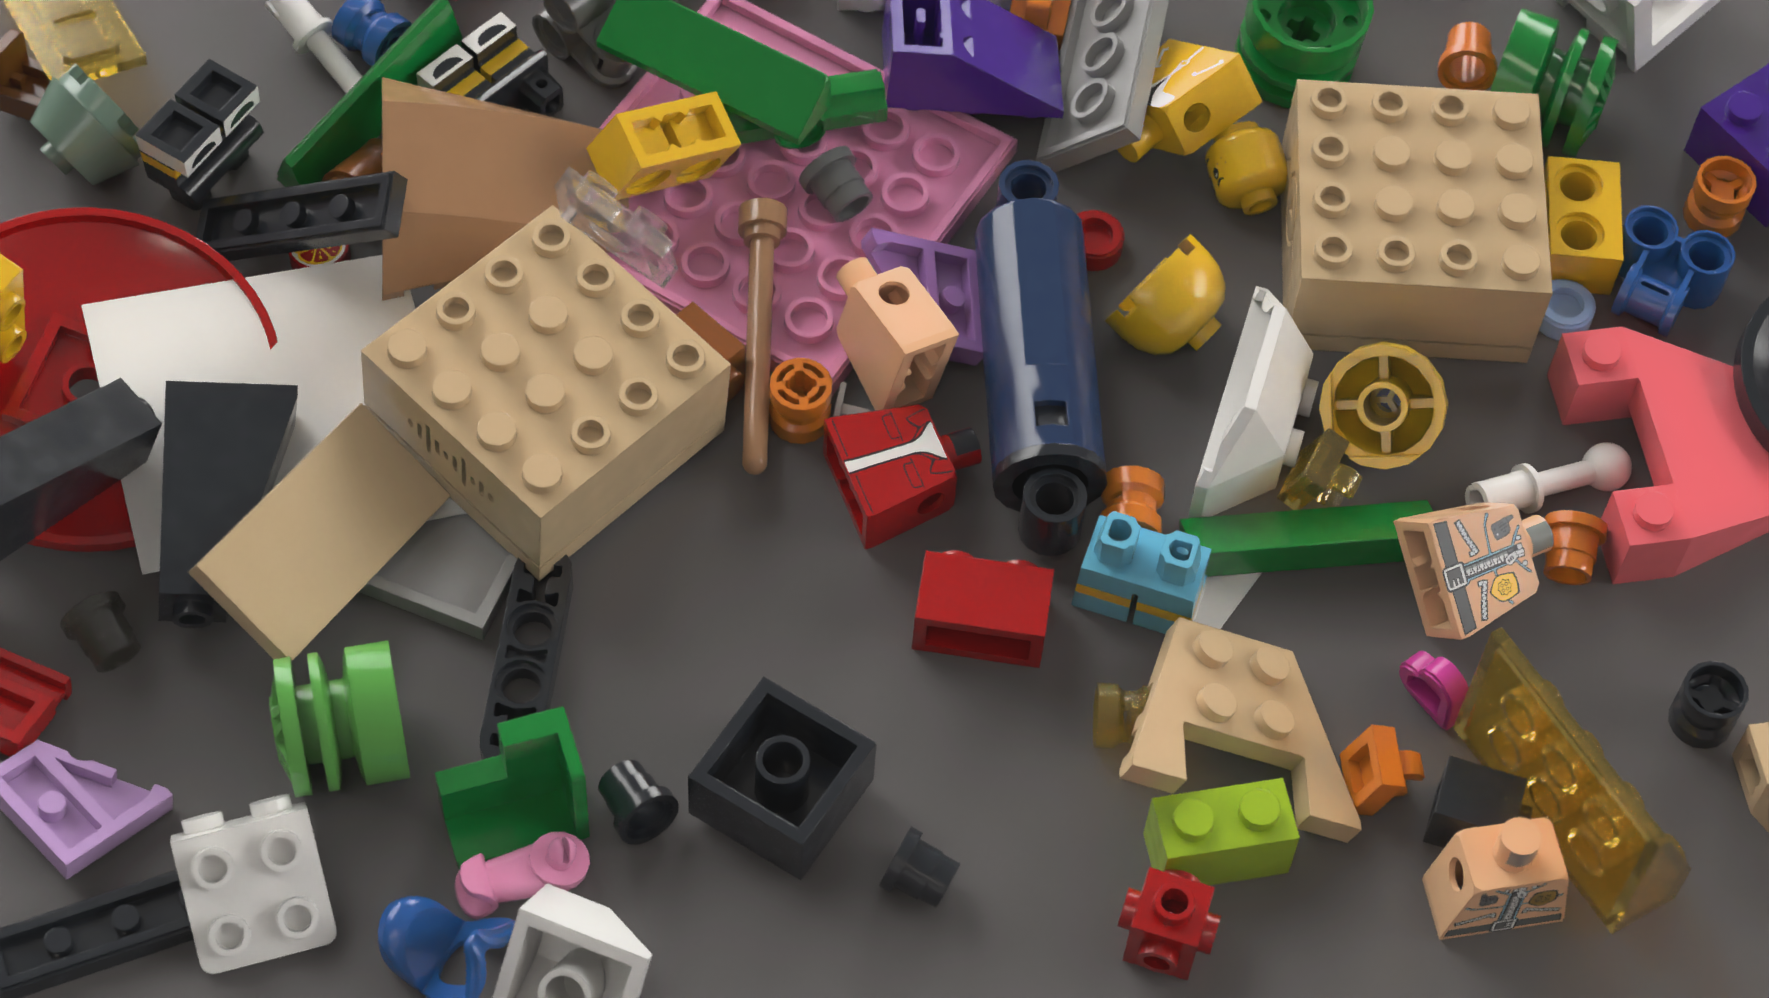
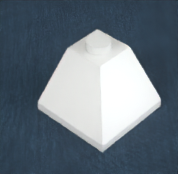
(571, 951)

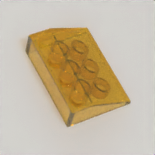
(1600, 822)

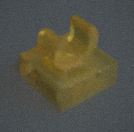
(1320, 474)

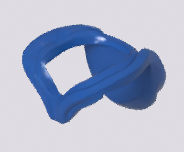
(422, 934)

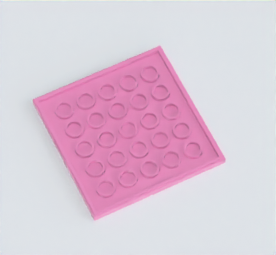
(918, 165)

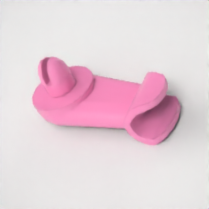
(520, 874)

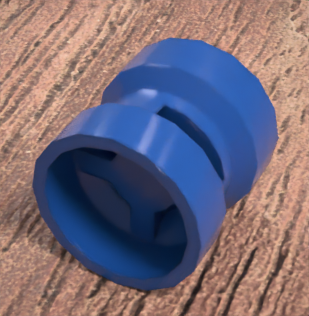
(367, 28)

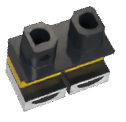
(496, 70)
(200, 134)

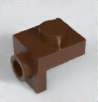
(20, 77)

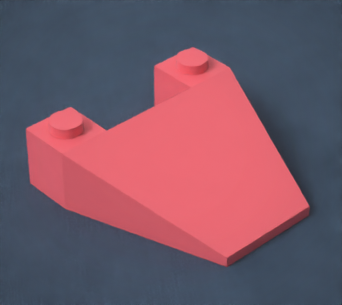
(1695, 441)

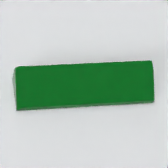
(711, 58)
(359, 111)
(1302, 537)

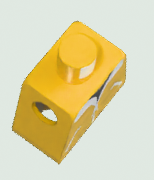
(1192, 99)

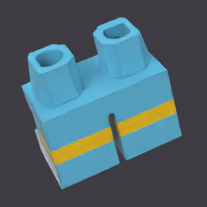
(1133, 561)

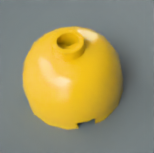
(1173, 302)
(1376, 434)

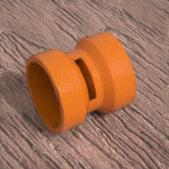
(1719, 195)
(800, 400)
(1135, 493)

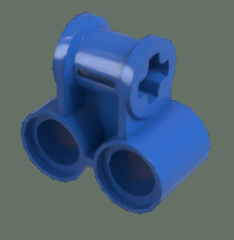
(1667, 270)

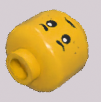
(1247, 167)

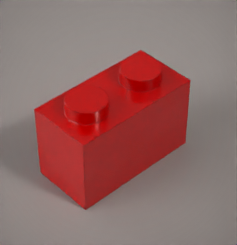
(982, 608)

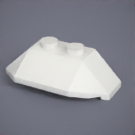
(1257, 410)

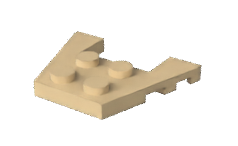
(1243, 702)

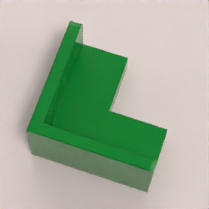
(519, 794)

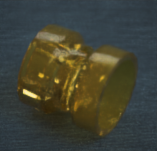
(1108, 714)

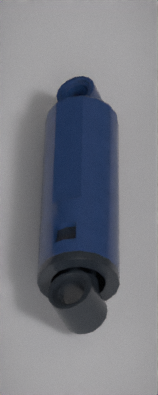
(1039, 359)

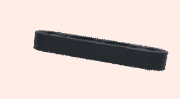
(524, 661)

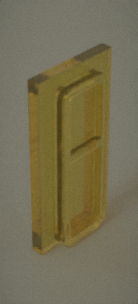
(79, 33)

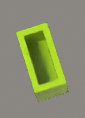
(1224, 832)

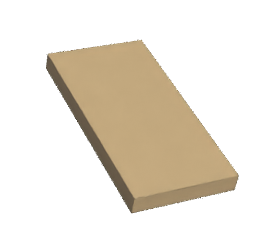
(320, 535)

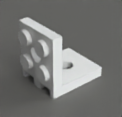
(1640, 25)

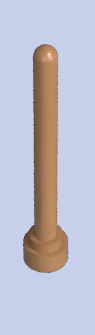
(762, 226)

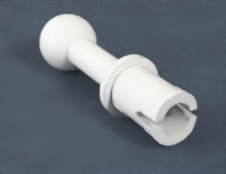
(312, 34)
(1603, 467)

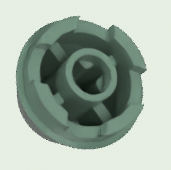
(85, 128)

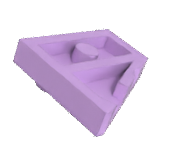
(74, 806)

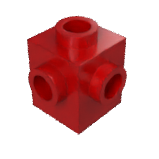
(1168, 922)

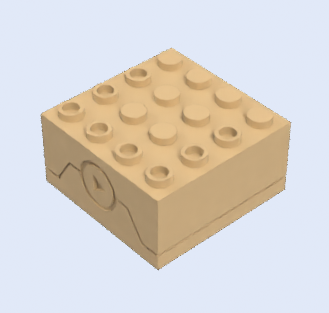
(1415, 219)
(546, 390)

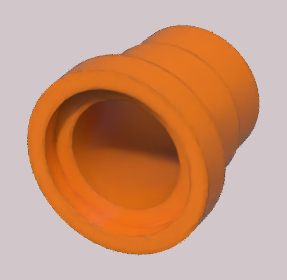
(1468, 58)
(1574, 546)

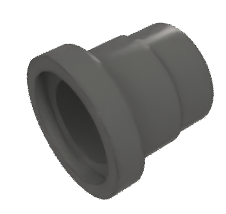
(837, 183)

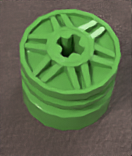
(339, 719)

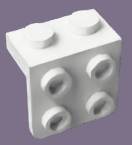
(253, 885)

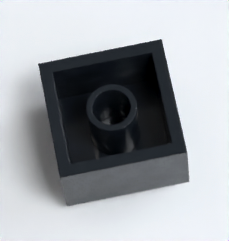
(781, 777)

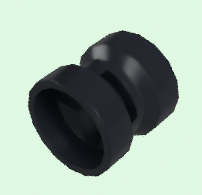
(1708, 704)

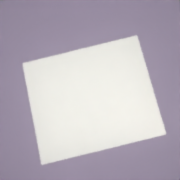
(216, 336)

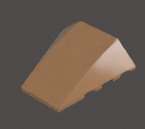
(471, 178)

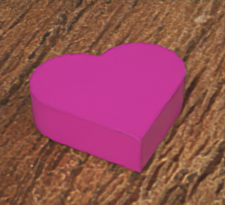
(1435, 686)

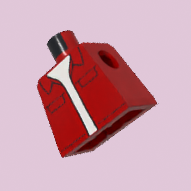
(895, 468)

